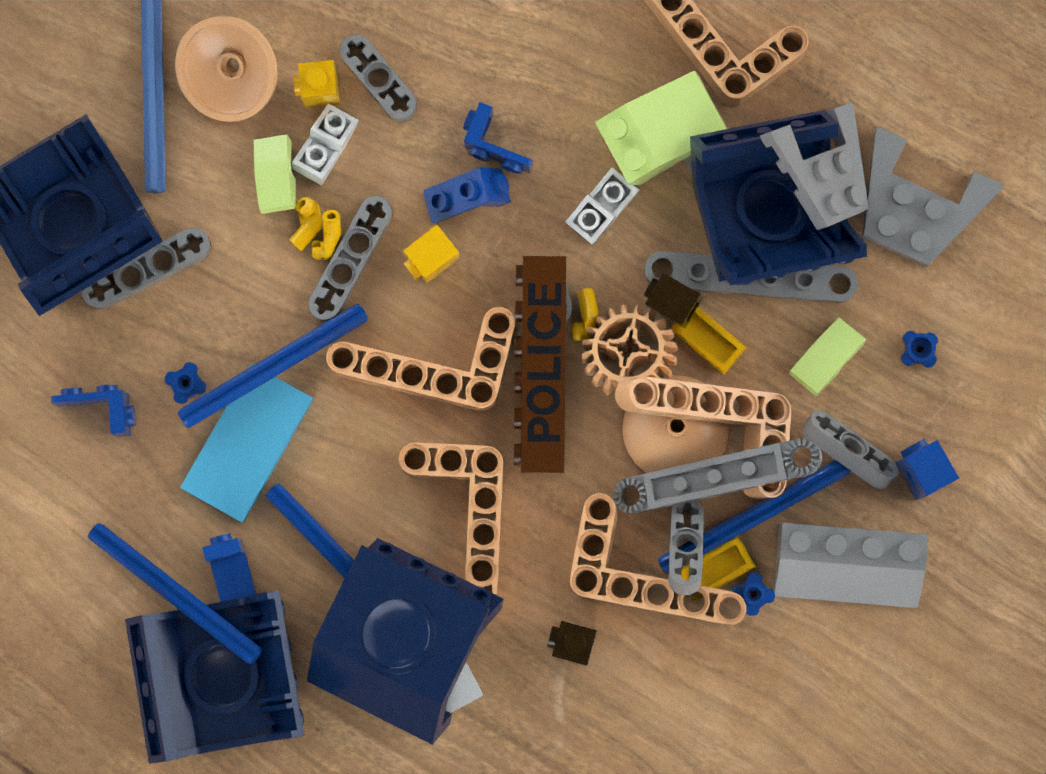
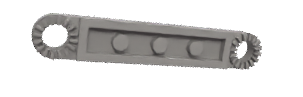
(700, 275)
(717, 476)

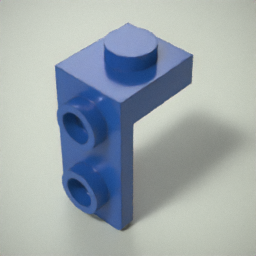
(477, 126)
(467, 192)
(120, 413)
(229, 567)

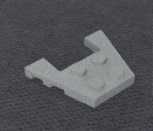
(829, 183)
(911, 217)

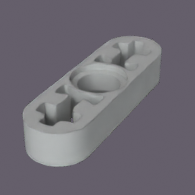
(355, 65)
(867, 460)
(678, 557)

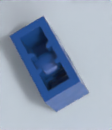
(925, 468)

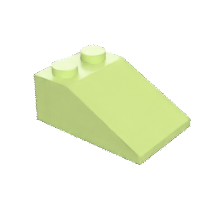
(657, 127)

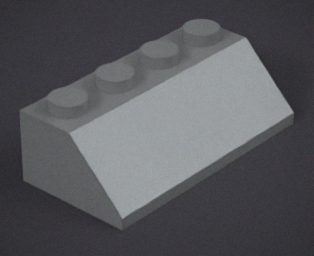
(850, 565)

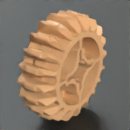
(616, 347)

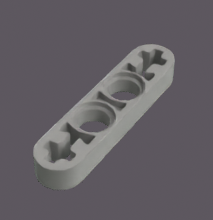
(345, 256)
(149, 274)

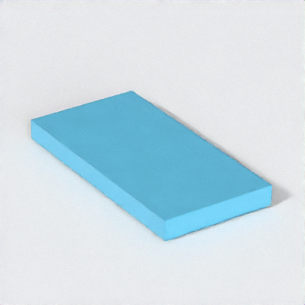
(246, 447)

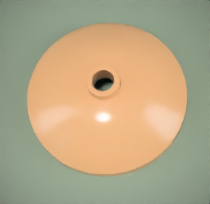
(211, 80)
(657, 447)

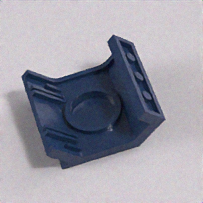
(752, 209)
(69, 215)
(399, 638)
(203, 695)

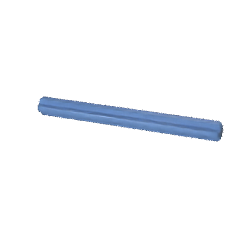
(153, 96)

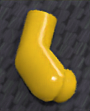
(589, 313)

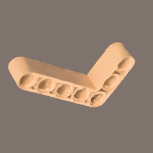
(731, 68)
(432, 372)
(719, 410)
(478, 481)
(641, 583)

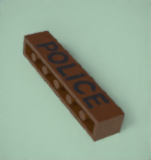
(543, 364)

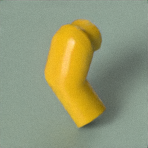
(310, 222)
(332, 235)

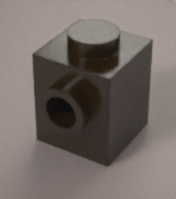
(672, 299)
(572, 642)

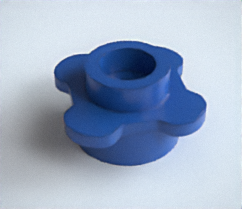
(926, 341)
(181, 392)
(764, 595)

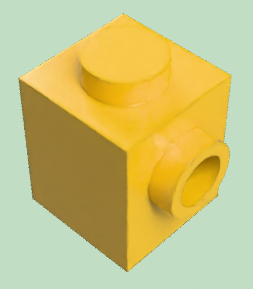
(317, 83)
(430, 255)

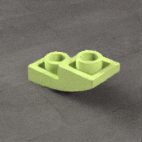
(273, 174)
(827, 356)

